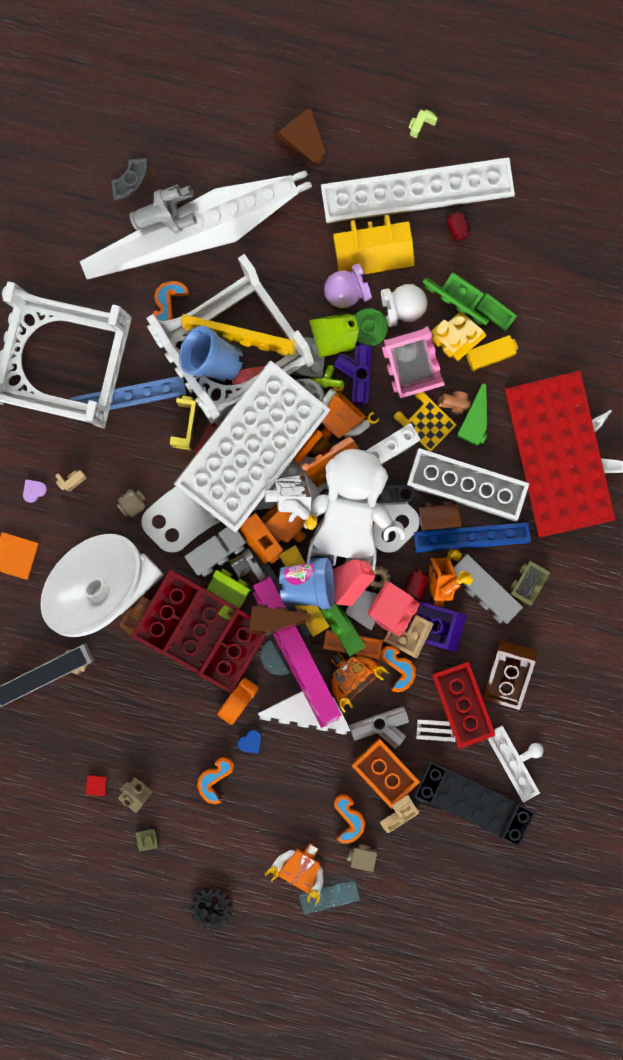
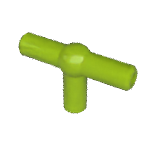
(326, 381)

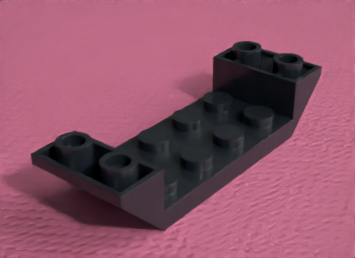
(475, 803)

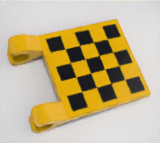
(428, 422)

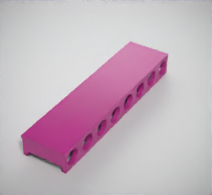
(300, 660)

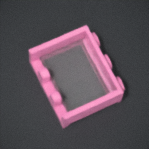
(413, 363)

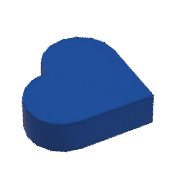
(251, 742)

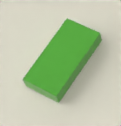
(496, 312)

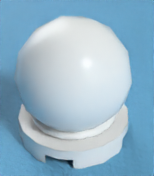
(405, 303)

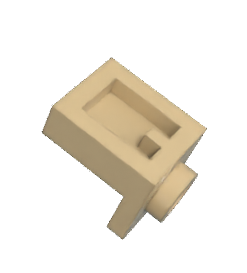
(73, 481)

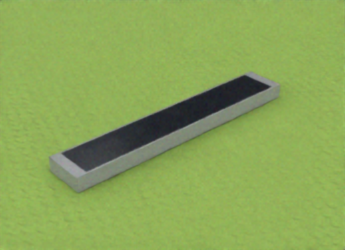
(45, 674)

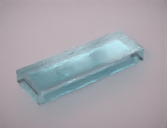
(330, 897)

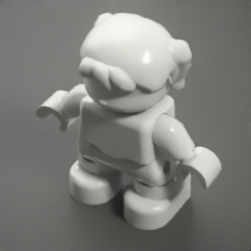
(350, 508)

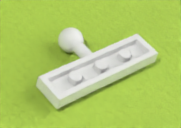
(513, 763)

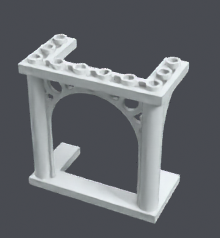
(24, 304)
(171, 332)

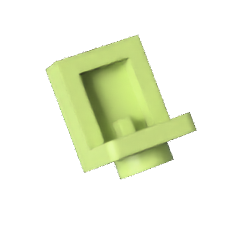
(417, 123)

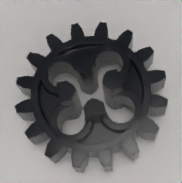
(222, 903)

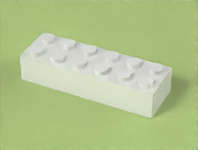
(467, 484)

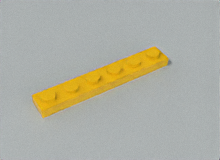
(243, 336)

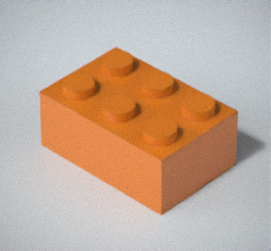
(385, 772)

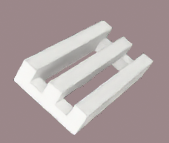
(433, 722)

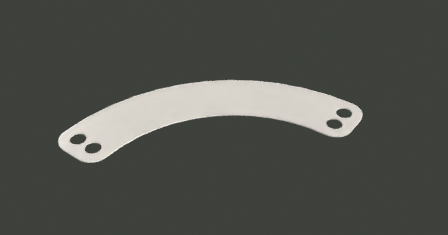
(192, 520)

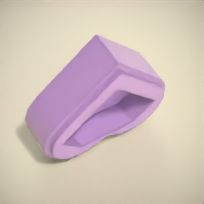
(33, 490)

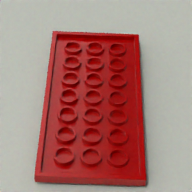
(560, 454)

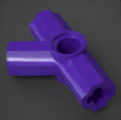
(351, 367)

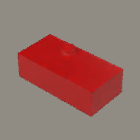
(463, 705)

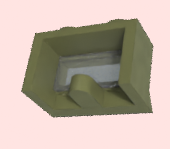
(530, 583)

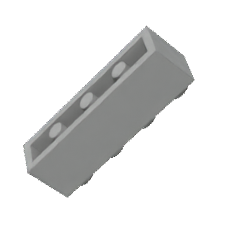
(488, 591)

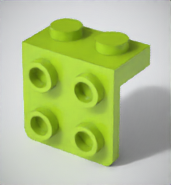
(229, 589)

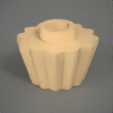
(384, 577)

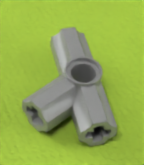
(387, 731)

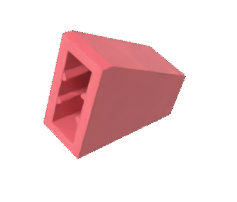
(351, 581)

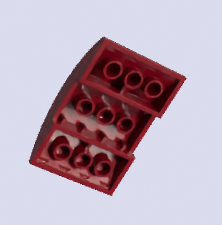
(187, 628)

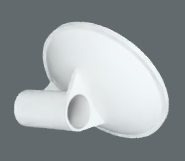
(95, 585)

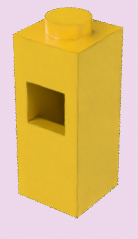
(491, 352)

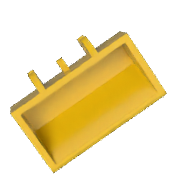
(375, 247)

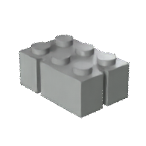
(215, 551)

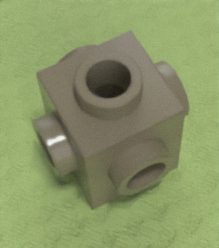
(134, 794)

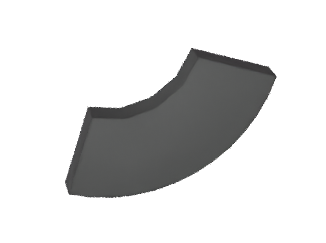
(131, 179)

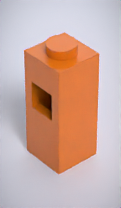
(260, 539)

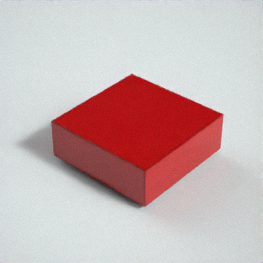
(96, 785)

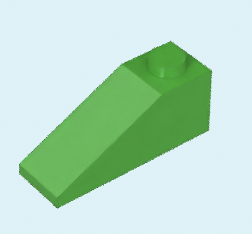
(475, 422)

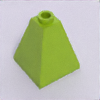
(335, 334)

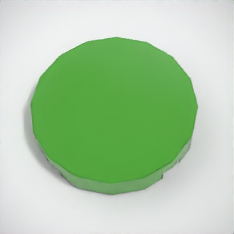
(371, 327)

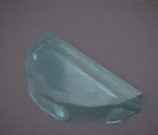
(272, 661)

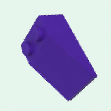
(446, 628)

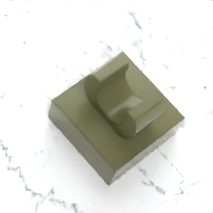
(147, 839)

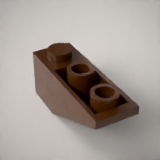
(270, 621)

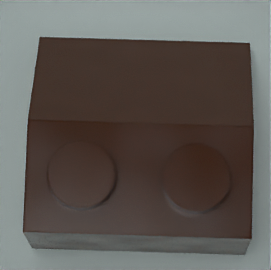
(439, 517)

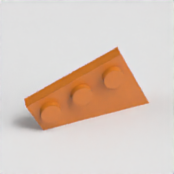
(316, 470)

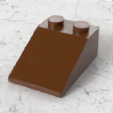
(510, 675)

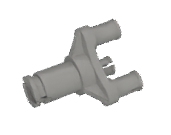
(165, 210)

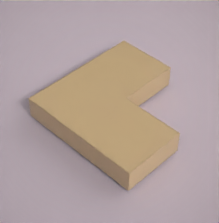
(413, 639)
(404, 811)

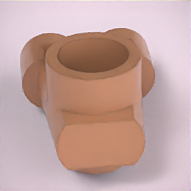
(458, 402)

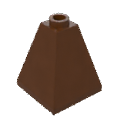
(303, 136)

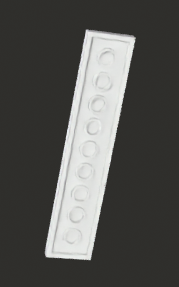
(417, 190)

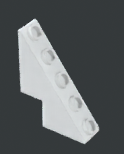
(395, 444)
(298, 710)

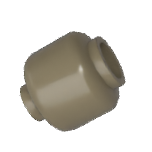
(131, 503)

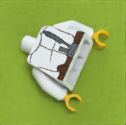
(293, 496)

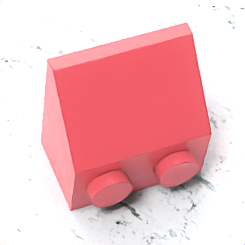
(393, 609)

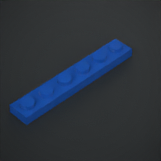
(472, 537)

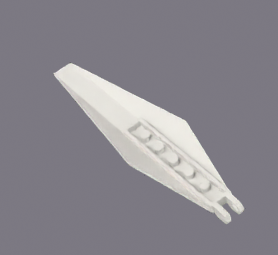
(221, 217)

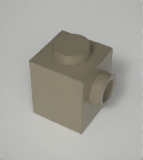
(362, 857)

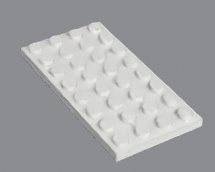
(252, 446)

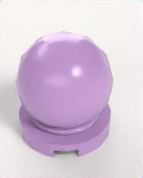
(345, 288)

